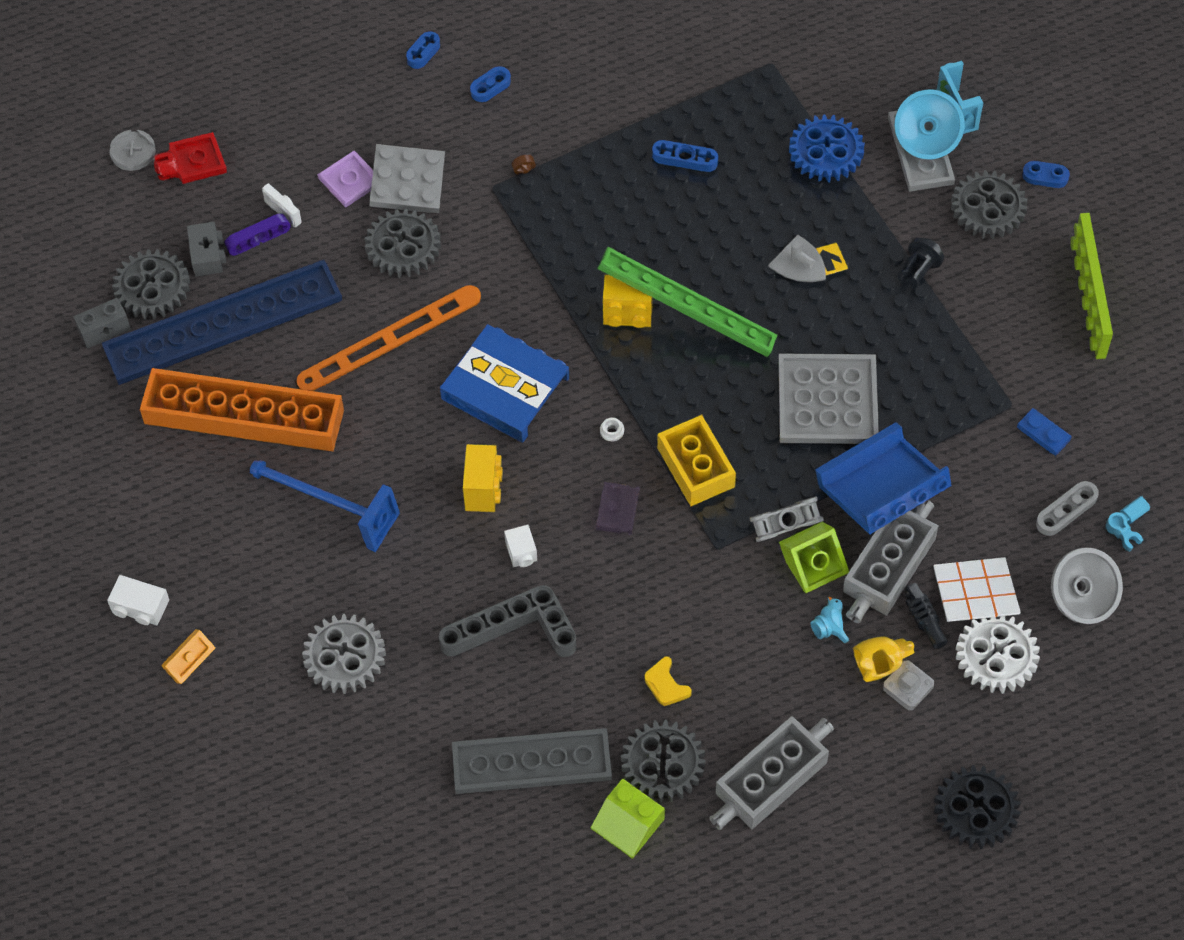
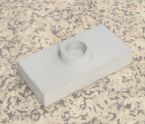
(281, 204)

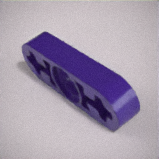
(247, 239)

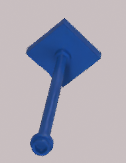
(375, 519)

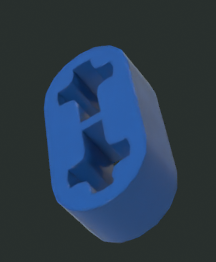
(420, 48)

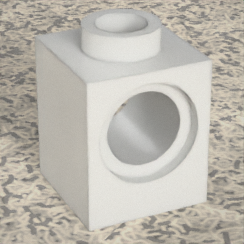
(521, 546)

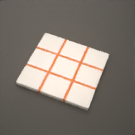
(976, 589)

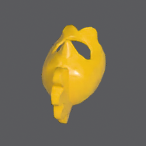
(881, 656)

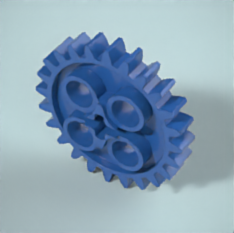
(818, 148)

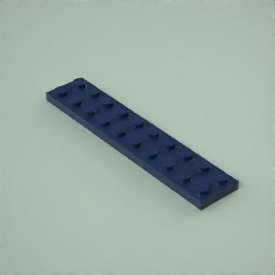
(221, 322)

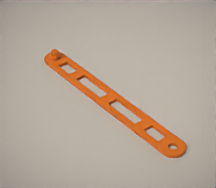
(465, 297)

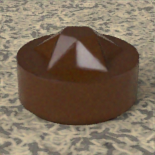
(523, 164)

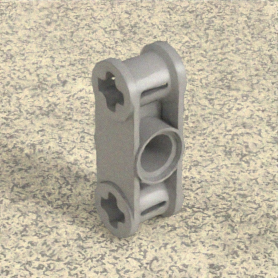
(802, 514)

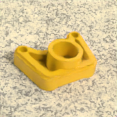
(663, 684)

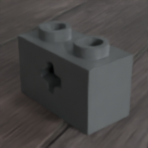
(205, 248)
(102, 323)

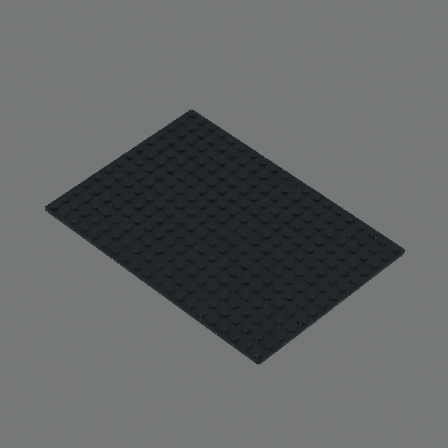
(717, 240)

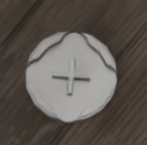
(132, 150)

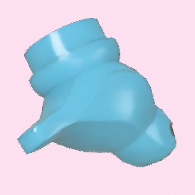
(830, 621)

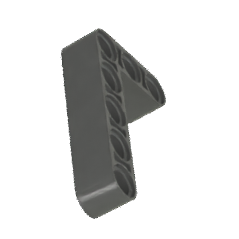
(511, 620)

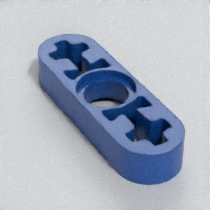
(690, 163)

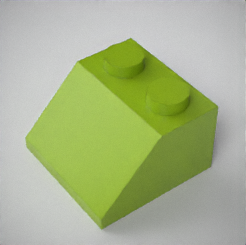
(814, 556)
(628, 818)

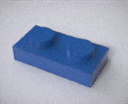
(1044, 431)

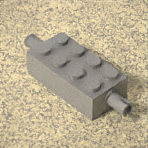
(889, 562)
(771, 772)

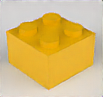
(625, 305)
(482, 478)

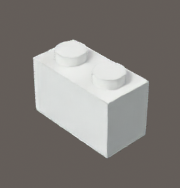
(138, 600)

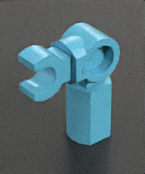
(1119, 523)

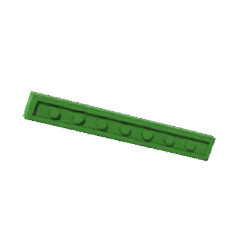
(687, 301)

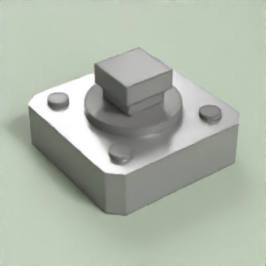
(908, 685)

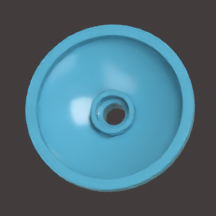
(937, 109)

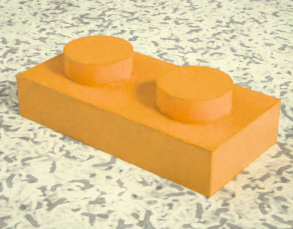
(188, 656)

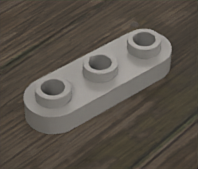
(1071, 500)

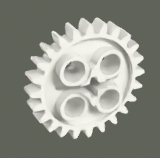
(1012, 670)

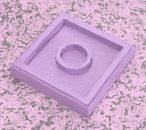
(348, 178)

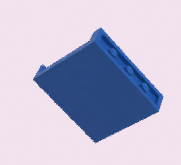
(881, 479)

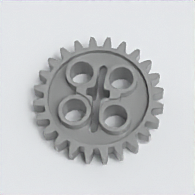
(337, 673)

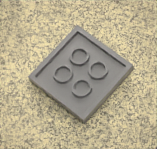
(407, 178)

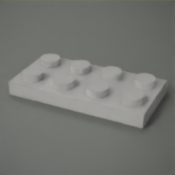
(919, 172)

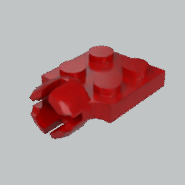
(190, 159)

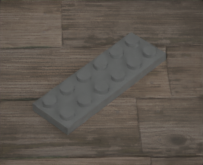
(531, 761)

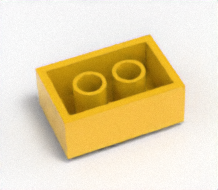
(696, 460)

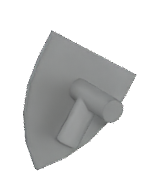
(799, 262)

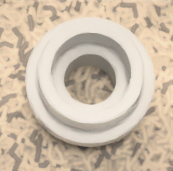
(615, 424)

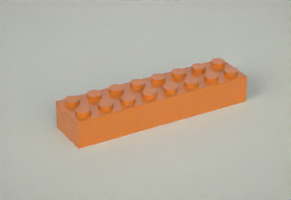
(242, 409)

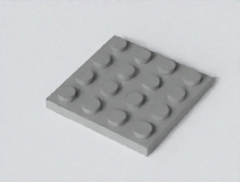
(827, 398)

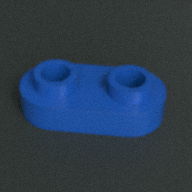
(489, 84)
(1046, 174)

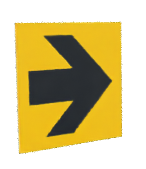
(832, 258)

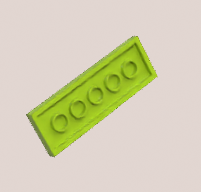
(1092, 285)

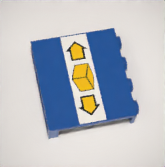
(503, 382)

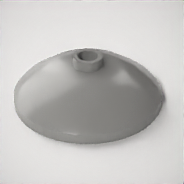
(1099, 582)

